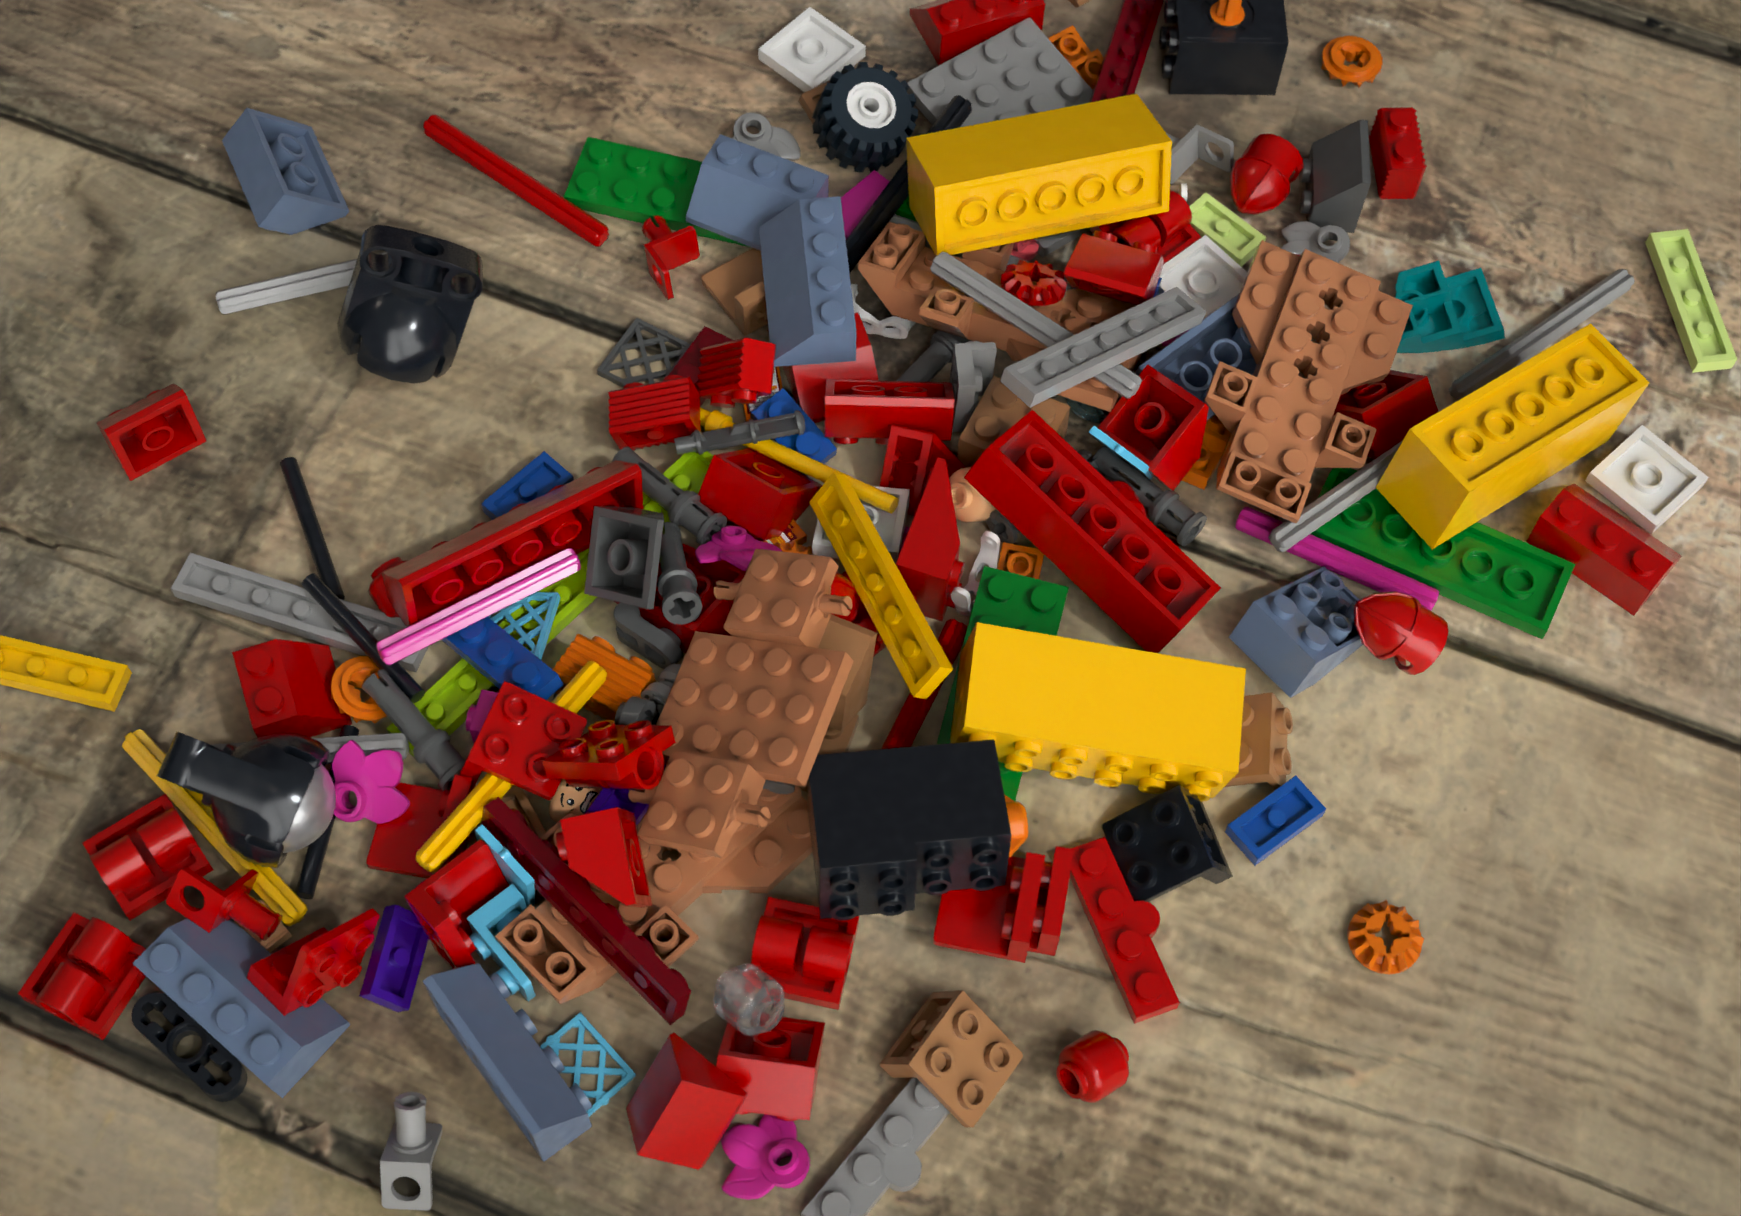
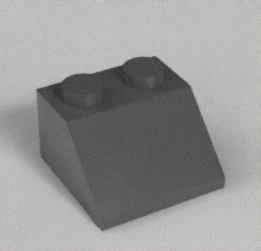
(1337, 177)
(624, 555)

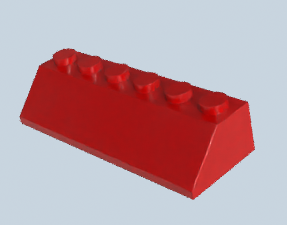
(1091, 532)
(509, 542)

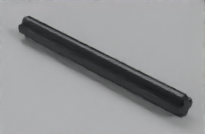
(897, 189)

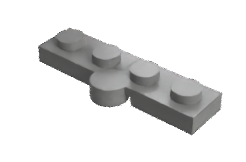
(883, 1156)

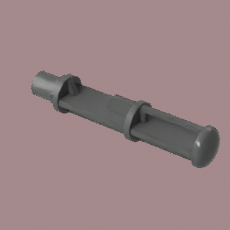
(742, 433)

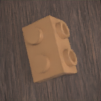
(1264, 742)

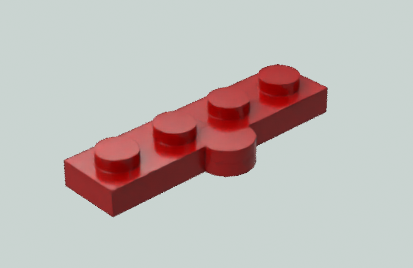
(1122, 931)

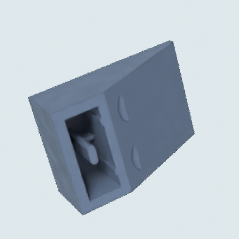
(1300, 630)

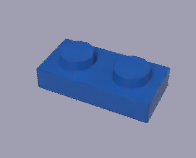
(811, 443)
(528, 484)
(1275, 820)

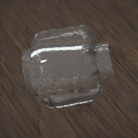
(749, 999)

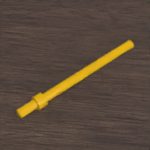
(867, 493)

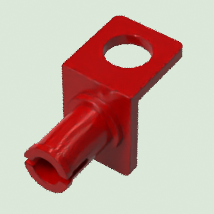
(668, 251)
(224, 905)

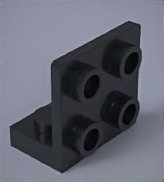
(1166, 845)

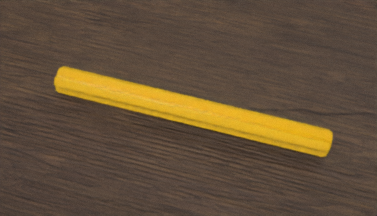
(470, 810)
(269, 884)

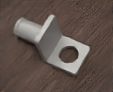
(1195, 146)
(409, 1153)

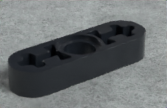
(202, 1078)

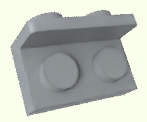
(970, 376)

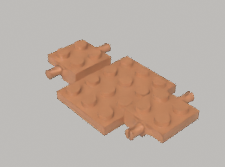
(748, 704)

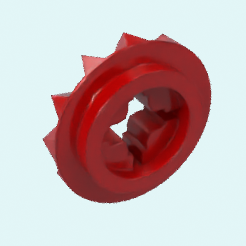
(1048, 289)

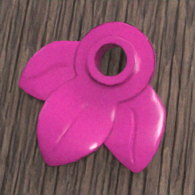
(733, 546)
(373, 782)
(756, 1158)

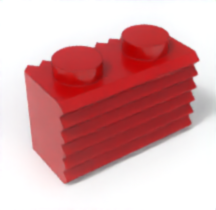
(1397, 153)
(736, 372)
(654, 412)

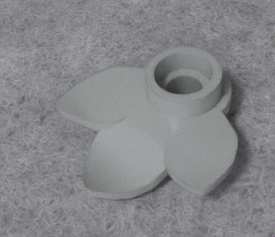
(769, 139)
(1311, 237)

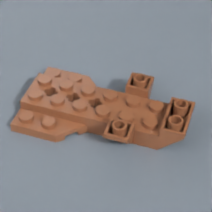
(901, 277)
(1284, 421)
(753, 862)

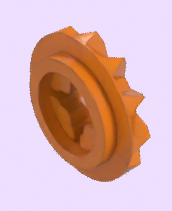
(1351, 49)
(350, 675)
(1371, 949)

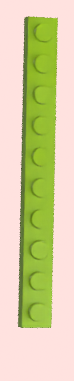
(451, 696)

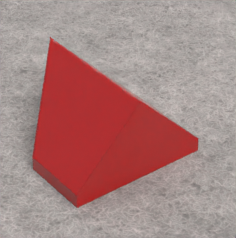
(911, 460)

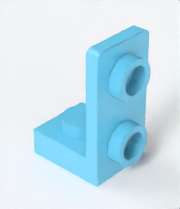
(486, 924)

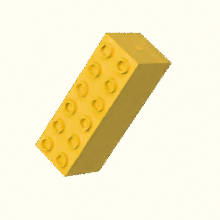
(1038, 174)
(1510, 435)
(1100, 711)

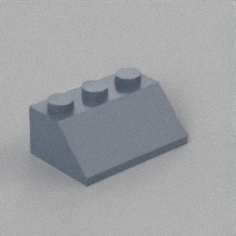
(283, 173)
(746, 188)

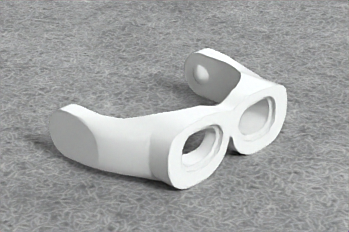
(879, 327)
(987, 557)

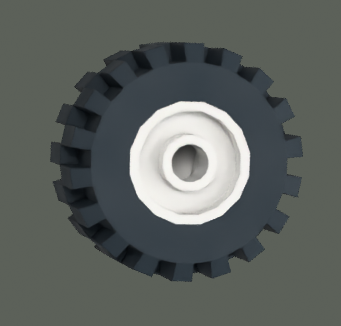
(864, 117)

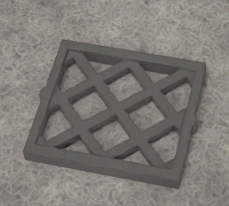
(622, 346)

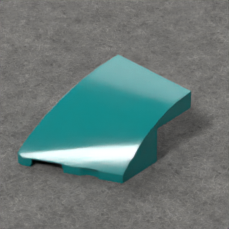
(1446, 311)

